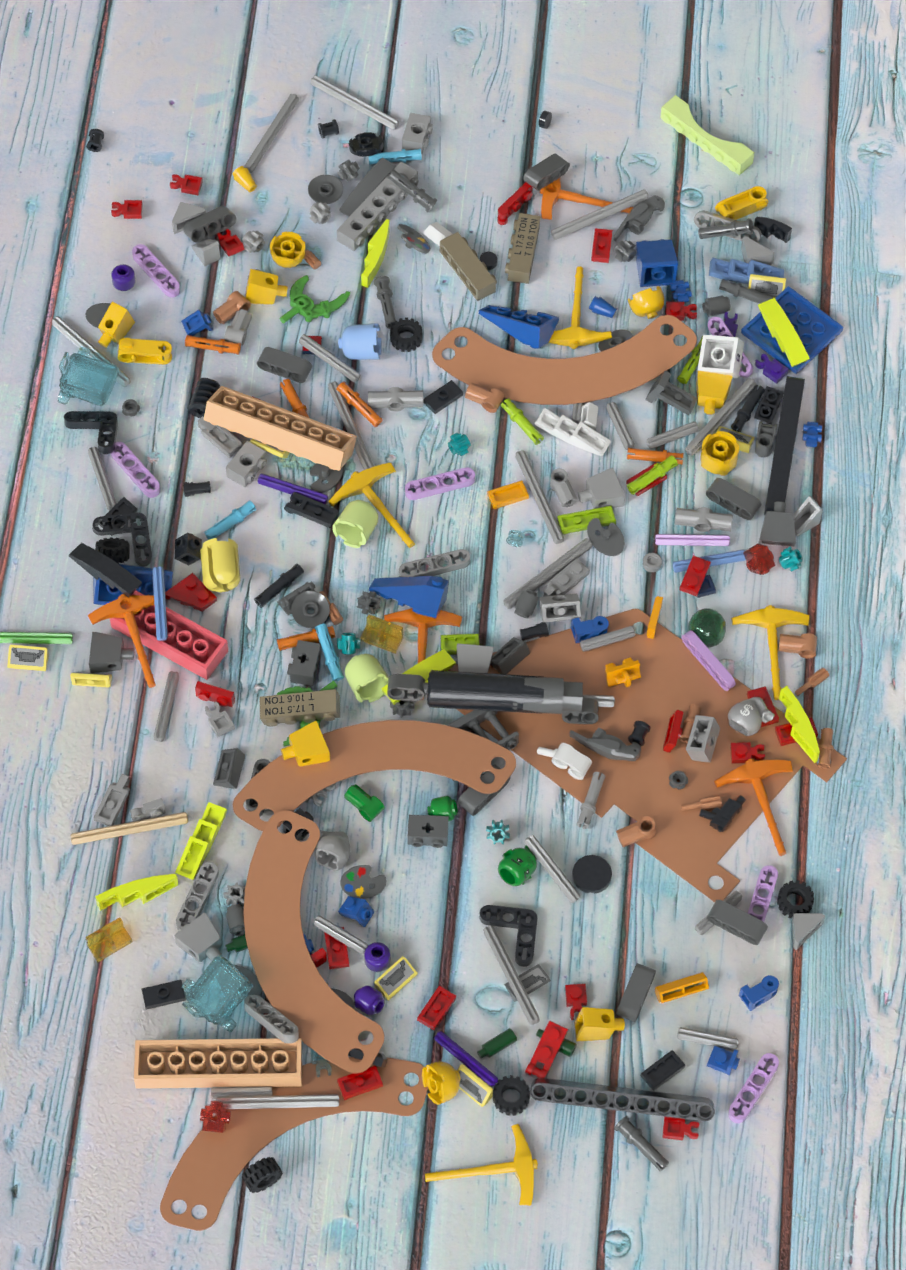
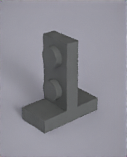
(671, 394)

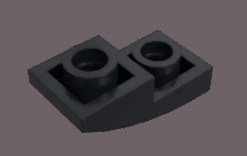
(771, 226)
(769, 405)

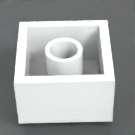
(721, 355)

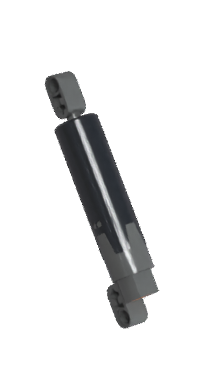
(497, 693)

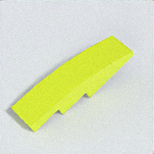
(376, 252)
(783, 331)
(439, 661)
(801, 726)
(201, 841)
(144, 888)

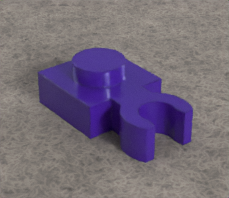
(731, 324)
(773, 370)

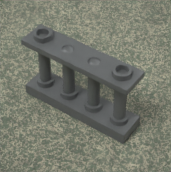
(473, 719)

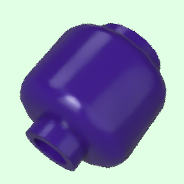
(123, 277)
(377, 957)
(369, 1000)

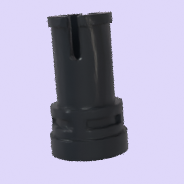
(196, 488)
(539, 630)

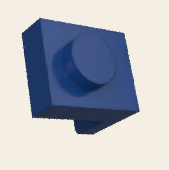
(357, 909)

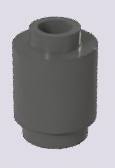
(716, 305)
(526, 603)
(235, 919)

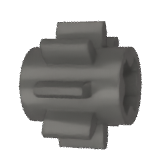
(348, 170)
(625, 251)
(368, 602)
(402, 710)

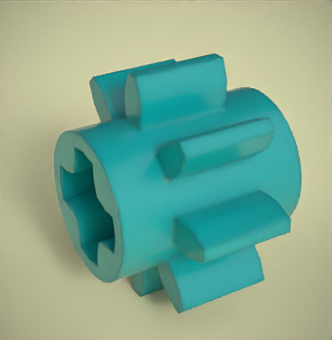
(459, 444)
(790, 559)
(348, 643)
(496, 838)

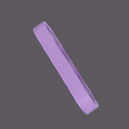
(156, 270)
(715, 332)
(137, 468)
(438, 480)
(708, 660)
(763, 902)
(755, 1089)

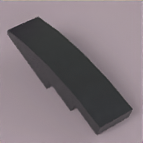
(105, 568)

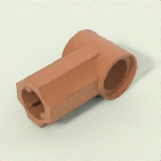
(234, 303)
(487, 398)
(803, 645)
(635, 833)

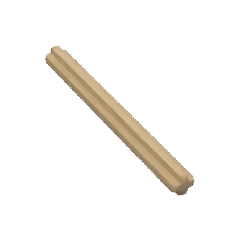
(129, 828)

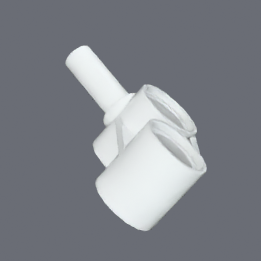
(568, 756)

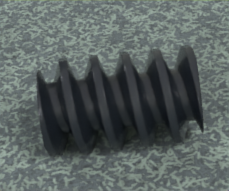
(204, 390)

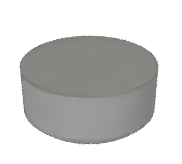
(652, 562)

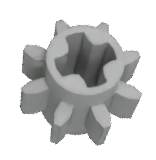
(320, 213)
(253, 241)
(235, 890)

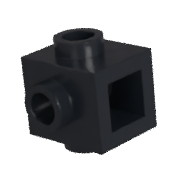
(188, 549)

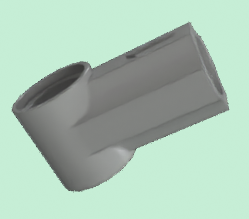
(238, 330)
(563, 488)

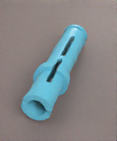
(397, 156)
(226, 523)
(331, 658)

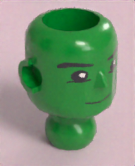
(517, 866)

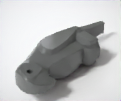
(640, 215)
(608, 745)

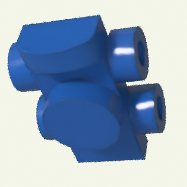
(680, 294)
(811, 435)

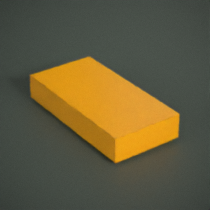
(508, 494)
(654, 617)

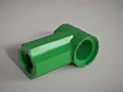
(368, 806)

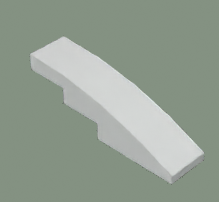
(572, 433)

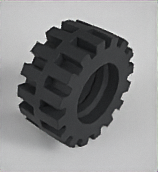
(406, 326)
(115, 549)
(795, 888)
(511, 1107)
(262, 1174)

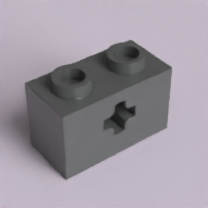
(304, 672)
(434, 824)

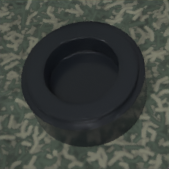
(545, 119)
(489, 259)

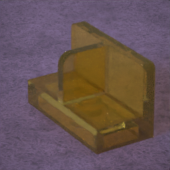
(382, 634)
(108, 940)

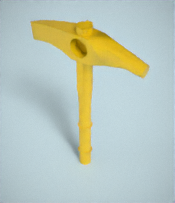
(575, 335)
(361, 483)
(772, 619)
(522, 1166)

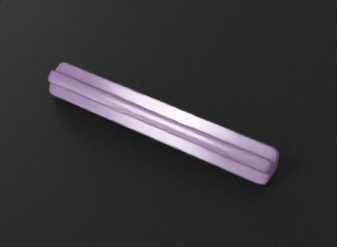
(692, 540)

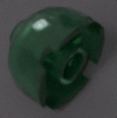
(708, 626)

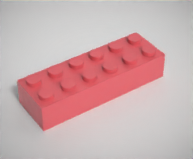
(186, 640)

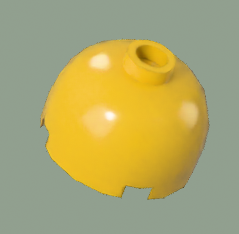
(287, 249)
(647, 302)
(441, 1080)

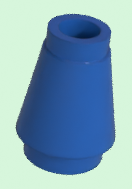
(602, 307)

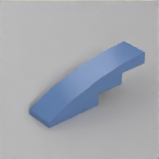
(740, 271)

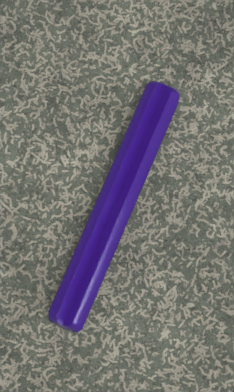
(289, 488)
(464, 1057)

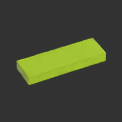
(579, 520)

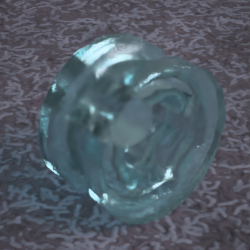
(515, 538)

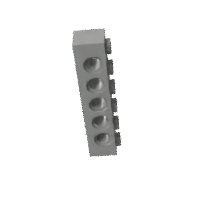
(375, 209)

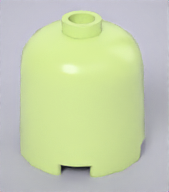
(356, 523)
(366, 677)

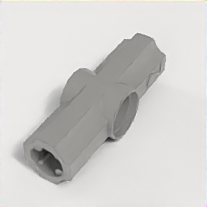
(395, 399)
(703, 519)

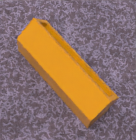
(680, 984)

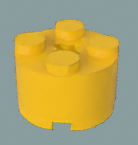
(719, 453)

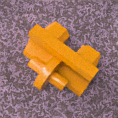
(623, 673)

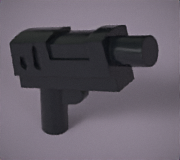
(723, 817)

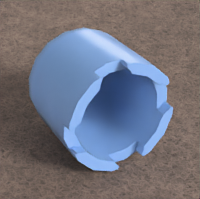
(361, 342)

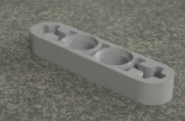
(708, 215)
(433, 562)
(194, 896)
(256, 1006)

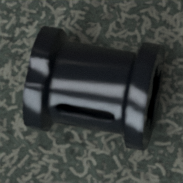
(328, 128)
(94, 143)
(639, 733)

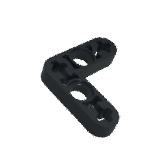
(73, 421)
(135, 531)
(522, 926)

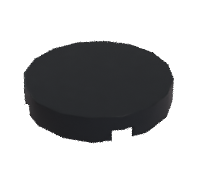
(366, 144)
(592, 874)

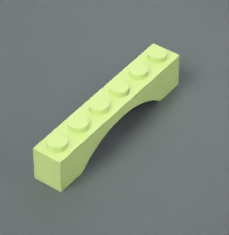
(732, 154)

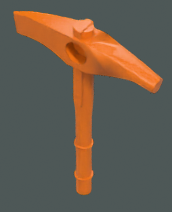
(553, 192)
(127, 608)
(423, 623)
(753, 773)

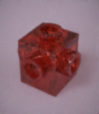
(759, 559)
(212, 1124)

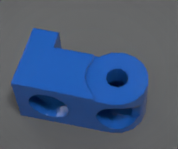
(589, 628)
(759, 993)

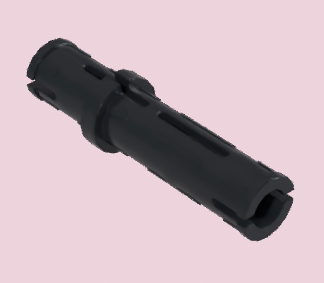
(744, 413)
(275, 588)

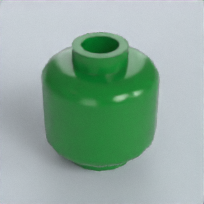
(443, 807)

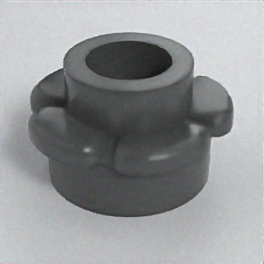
(130, 403)
(678, 775)

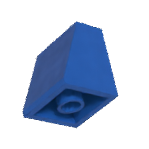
(656, 263)

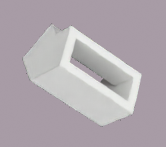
(436, 232)
(589, 415)

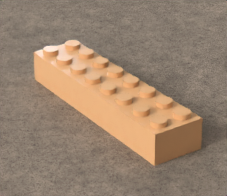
(280, 428)
(217, 1063)

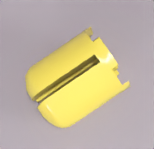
(220, 565)

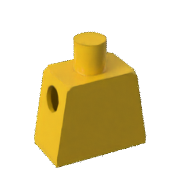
(263, 288)
(115, 324)
(712, 390)
(307, 746)
(596, 1024)

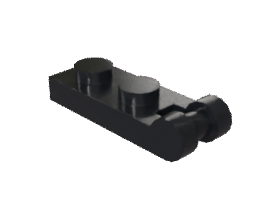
(312, 510)

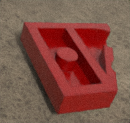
(192, 593)

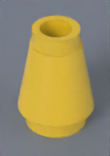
(244, 178)

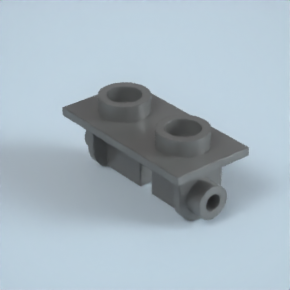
(286, 602)

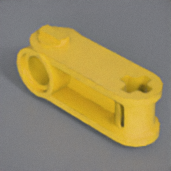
(743, 203)
(144, 351)

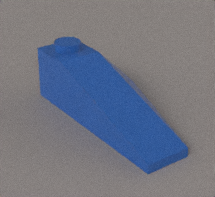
(527, 328)
(421, 593)
(105, 594)

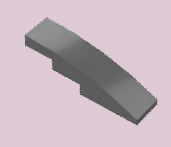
(367, 186)

